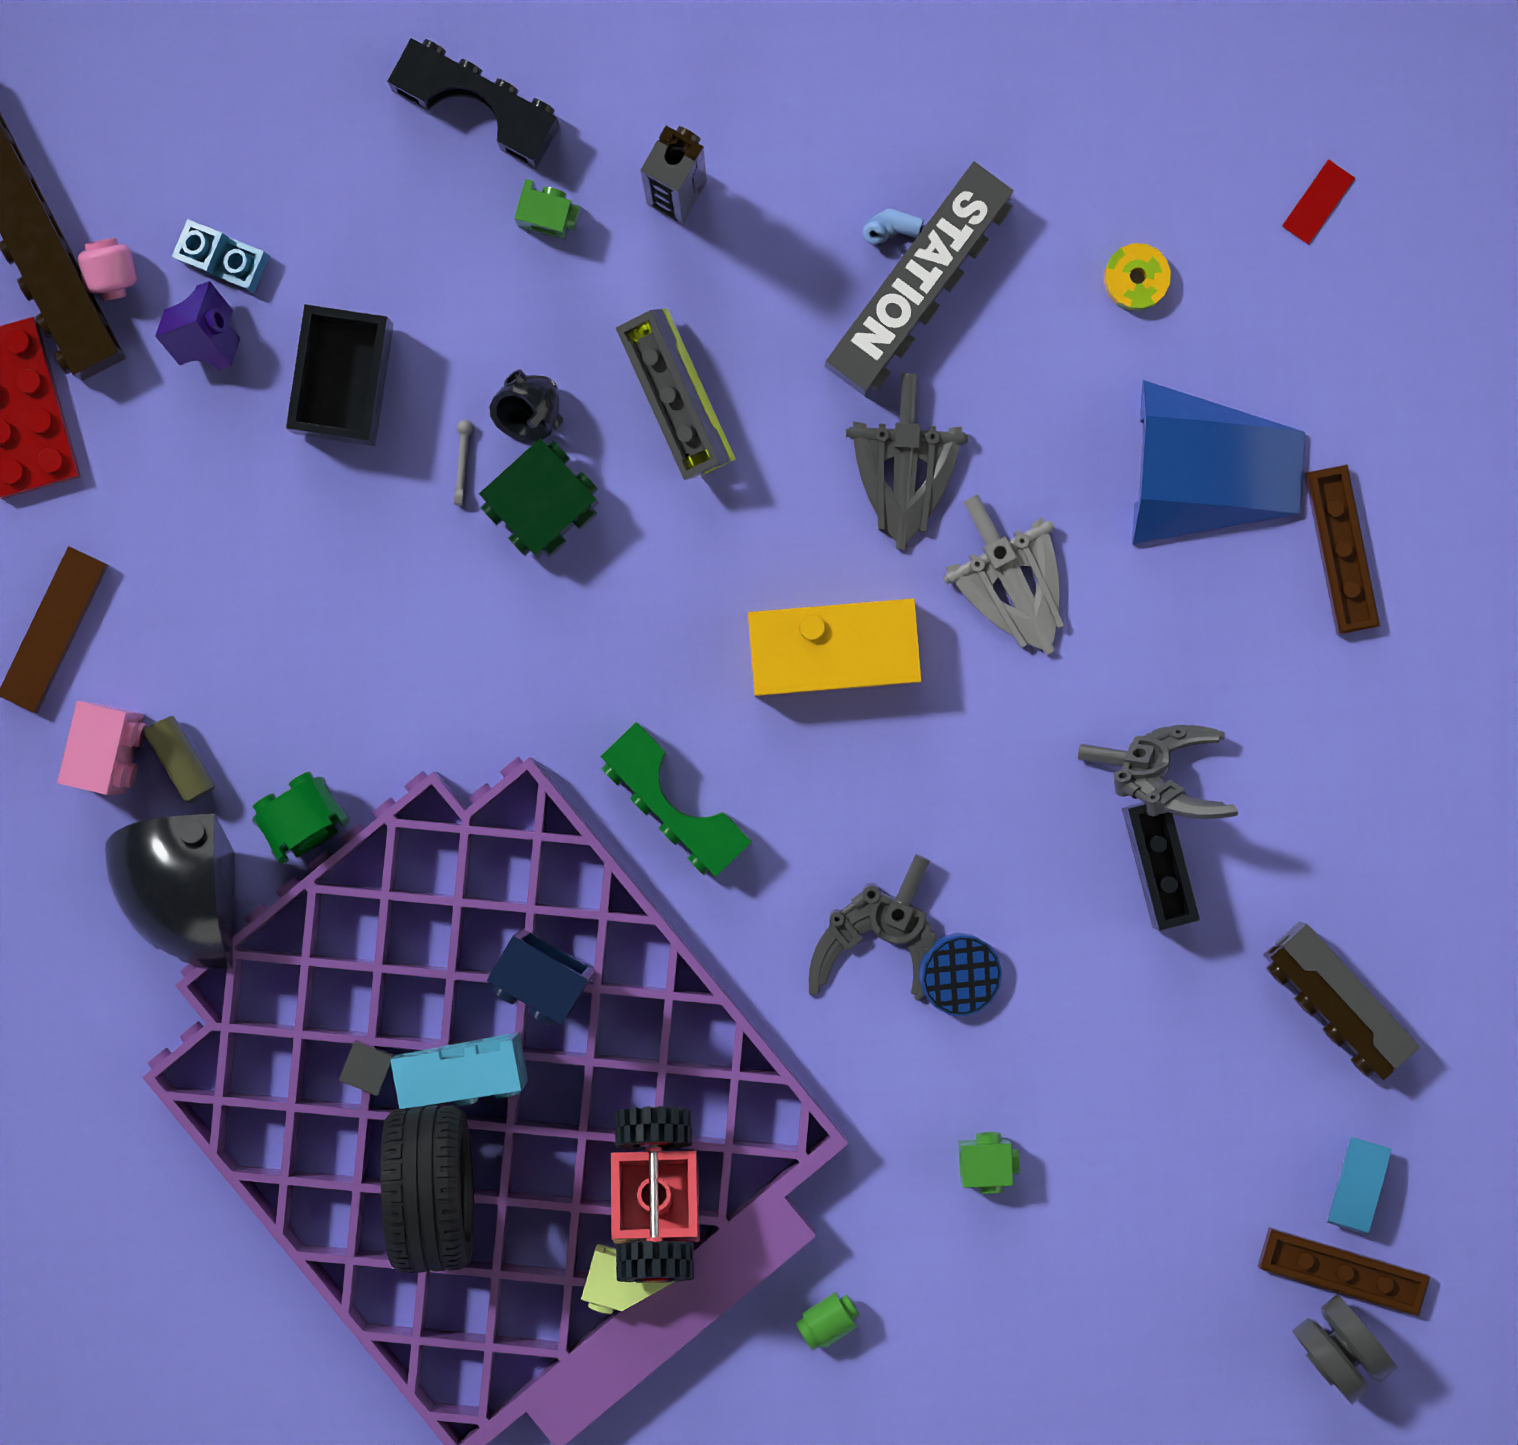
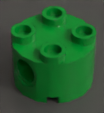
(299, 817)

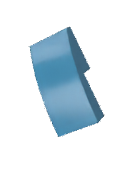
(220, 256)
(1359, 1185)

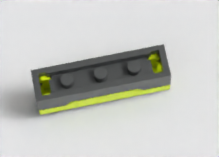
(675, 393)

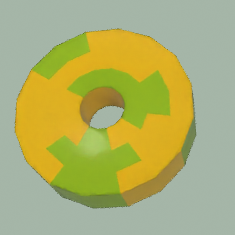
(1147, 261)

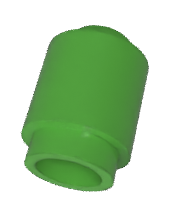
(828, 1321)

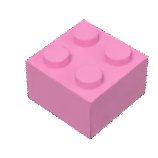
(102, 748)

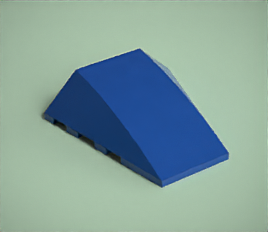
(1211, 466)

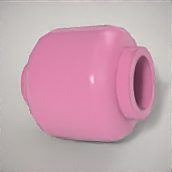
(107, 268)

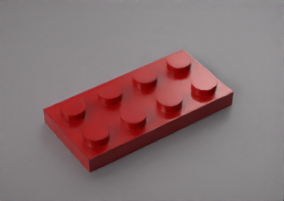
(32, 423)

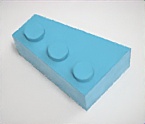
(460, 1072)

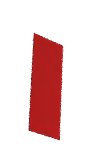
(1318, 201)

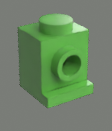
(546, 211)

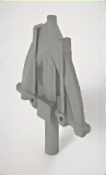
(1032, 617)

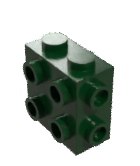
(540, 499)

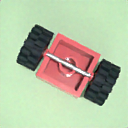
(654, 1195)

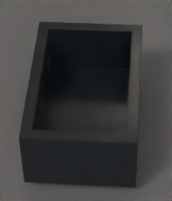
(339, 375)

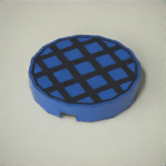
(960, 974)

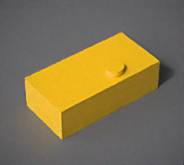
(834, 647)

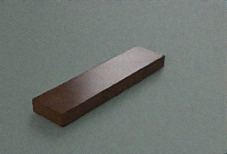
(1342, 549)
(52, 629)
(1343, 1271)

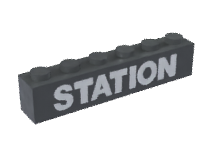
(919, 278)

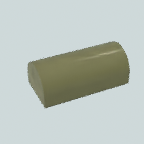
(179, 759)

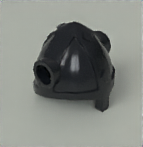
(526, 407)

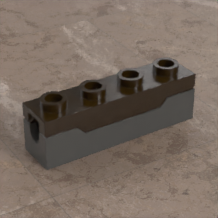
(674, 173)
(1341, 1002)

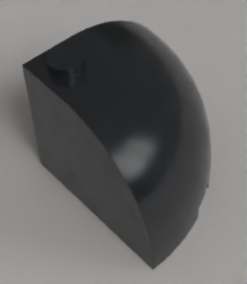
(177, 885)

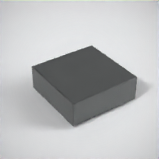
(366, 1068)

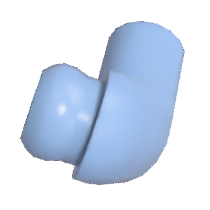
(890, 223)

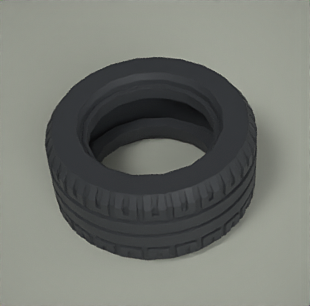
(427, 1189)

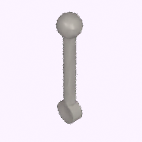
(464, 428)

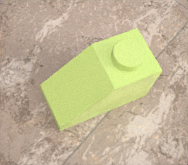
(604, 1290)

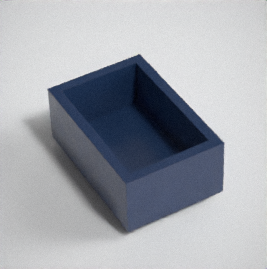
(539, 977)

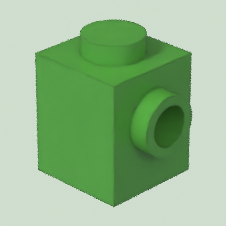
(988, 1162)

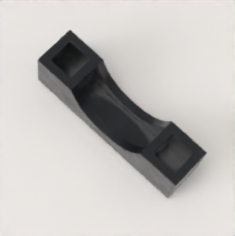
(430, 77)

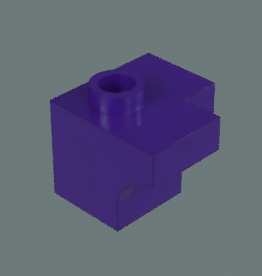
(200, 329)

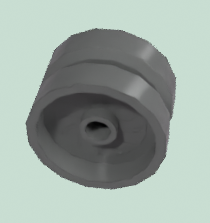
(1344, 1349)

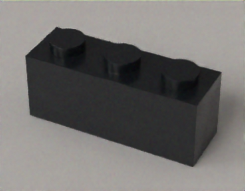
(1161, 867)

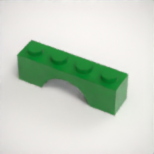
(637, 762)

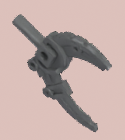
(1146, 767)
(887, 916)

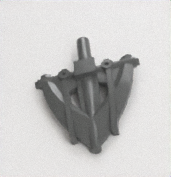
(904, 509)

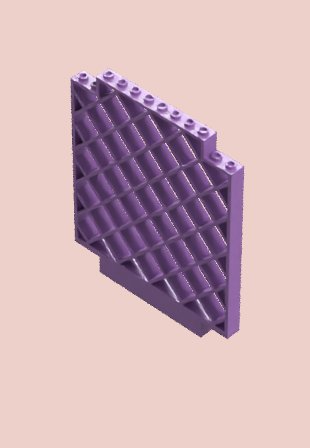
(628, 1342)

